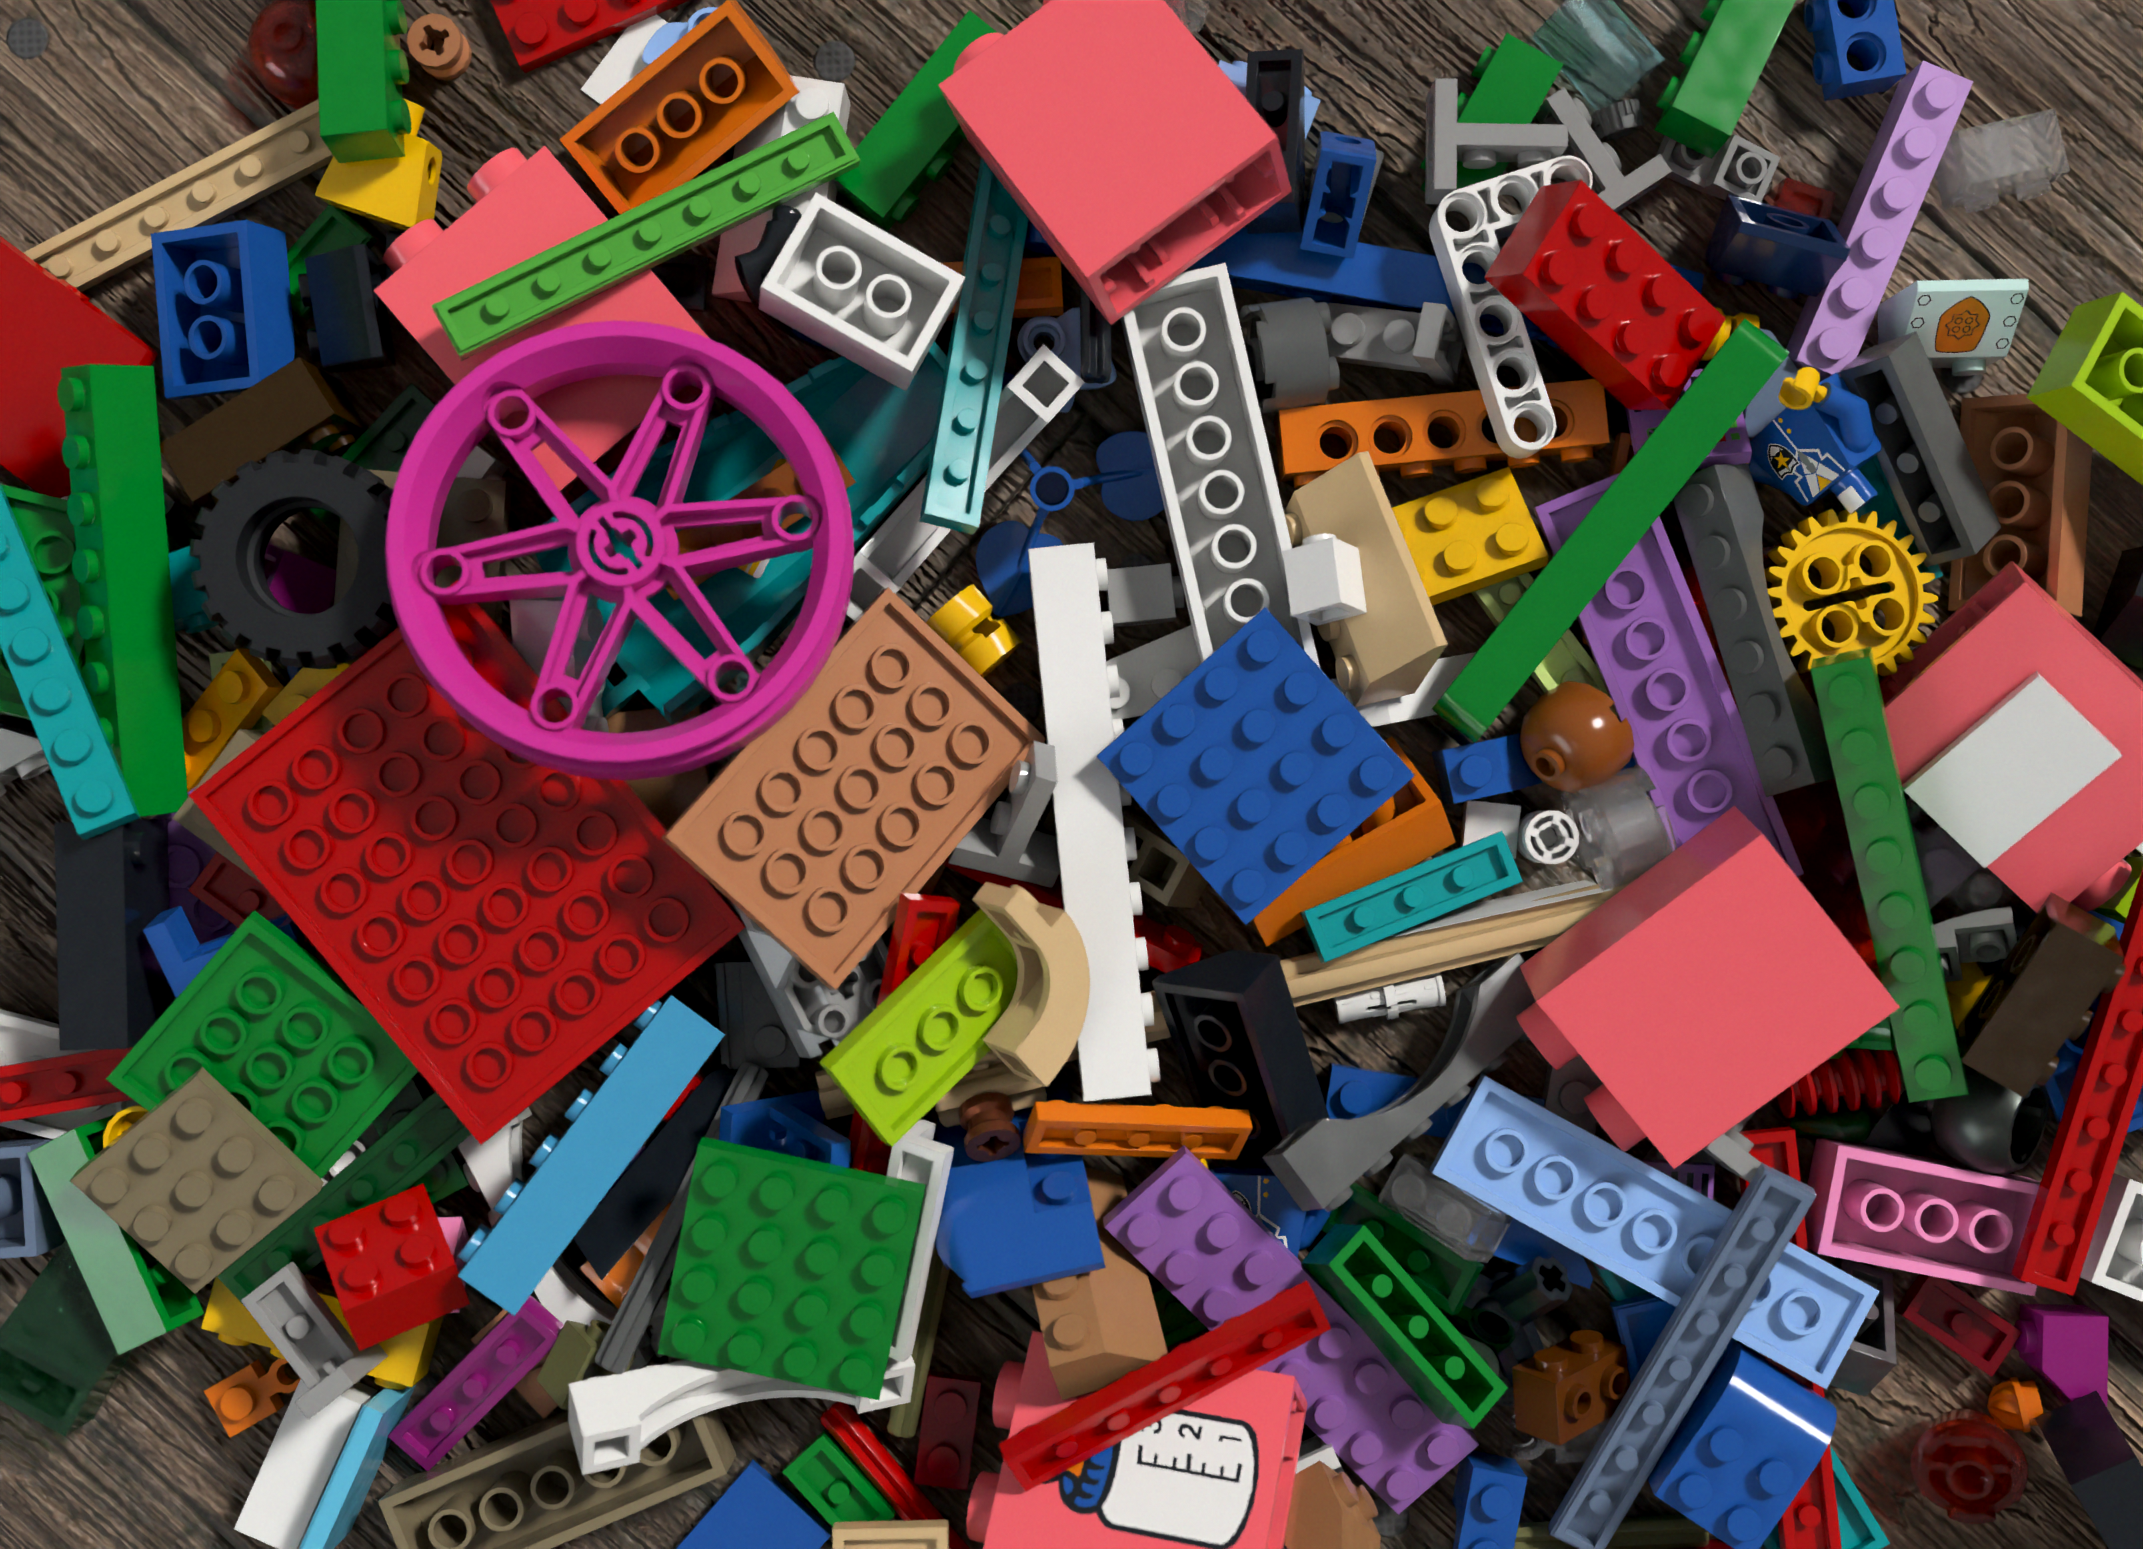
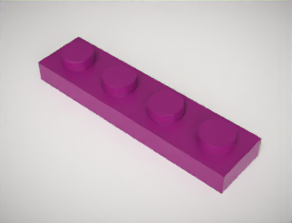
(476, 1383)

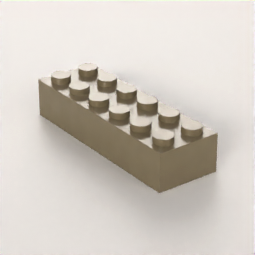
(533, 1493)

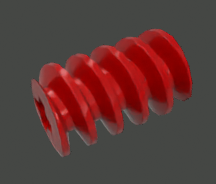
(1850, 1076)

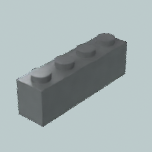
(1922, 450)

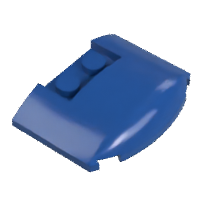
(1017, 1215)

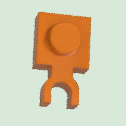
(249, 1395)

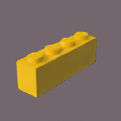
(407, 1353)

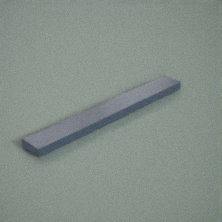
(1682, 1358)

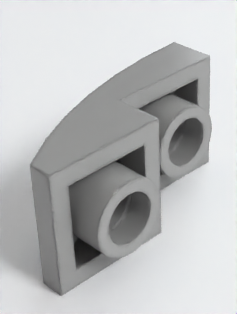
(1735, 169)
(1975, 938)

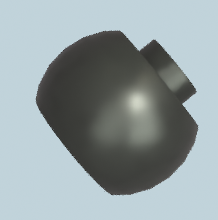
(1990, 1126)

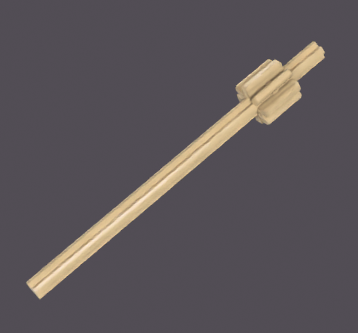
(1309, 982)

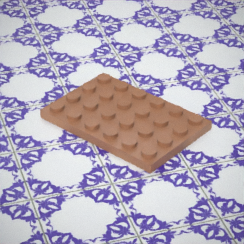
(855, 790)

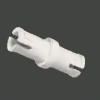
(1392, 999)

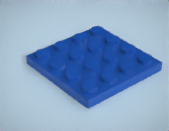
(1255, 766)

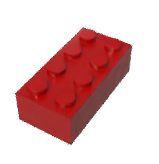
(1605, 296)

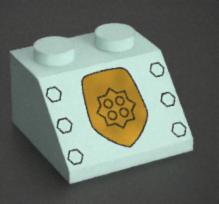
(1957, 321)

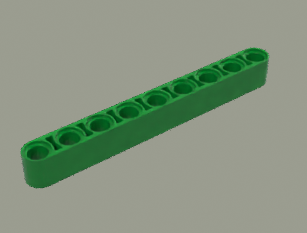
(1610, 530)

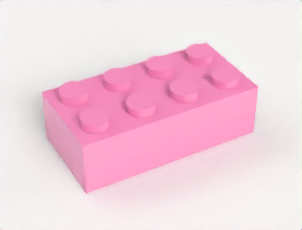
(1918, 1214)

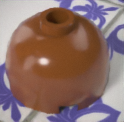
(1575, 737)

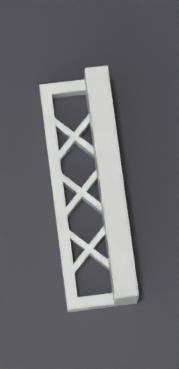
(929, 1163)

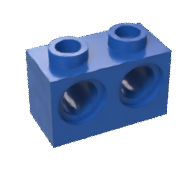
(1869, 36)

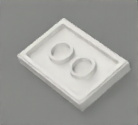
(2011, 769)

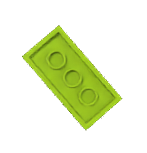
(927, 1030)

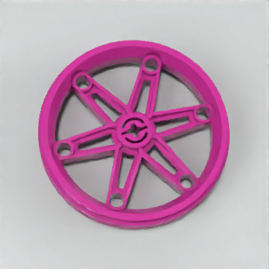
(509, 385)

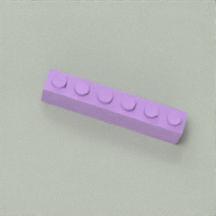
(1880, 217)

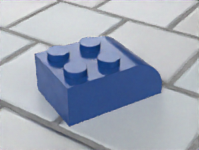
(222, 307)
(1744, 1449)

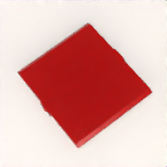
(42, 330)

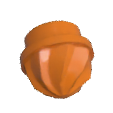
(2015, 1404)

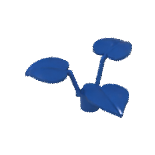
(1127, 491)

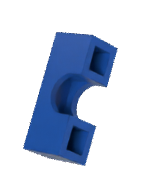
(1488, 1501)

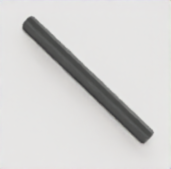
(660, 1258)

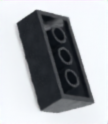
(1242, 1044)

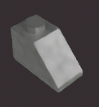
(1874, 1346)

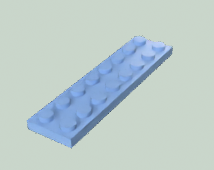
(1641, 1224)

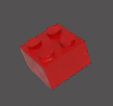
(391, 1267)

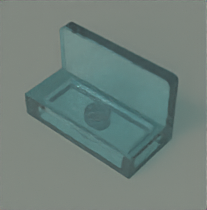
(1598, 49)

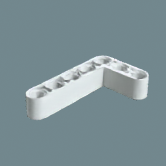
(1471, 300)

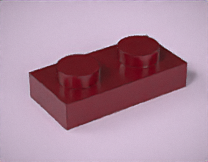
(1958, 1322)
(947, 1430)

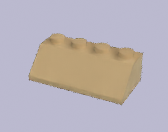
(1399, 637)

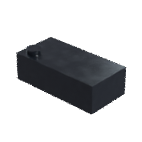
(104, 899)
(2098, 1468)

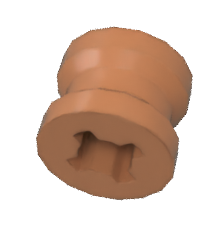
(449, 57)

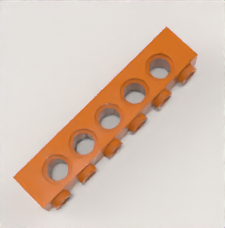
(1576, 404)

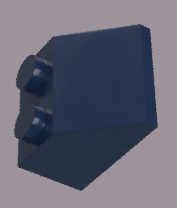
(1775, 248)

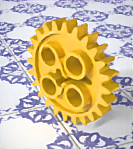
(1834, 549)

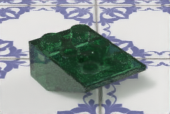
(58, 1350)

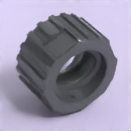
(1618, 120)

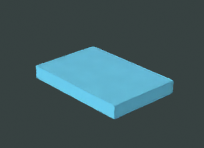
(356, 1469)

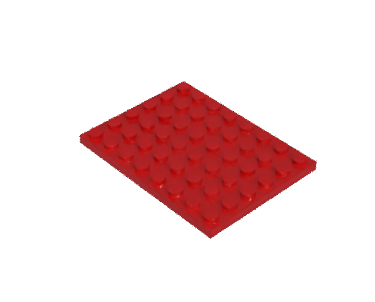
(458, 888)

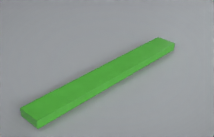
(645, 236)

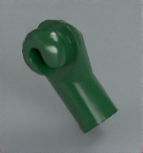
(1841, 1126)

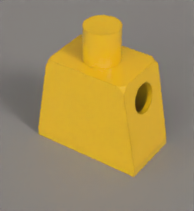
(388, 189)

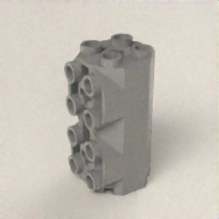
(801, 1000)

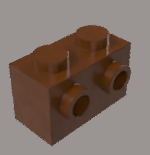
(1570, 1386)

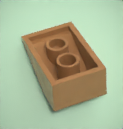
(1330, 1512)

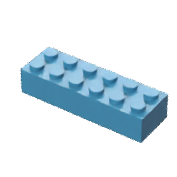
(589, 1156)

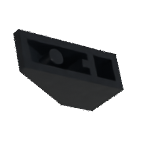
(1277, 95)

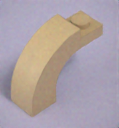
(1051, 985)

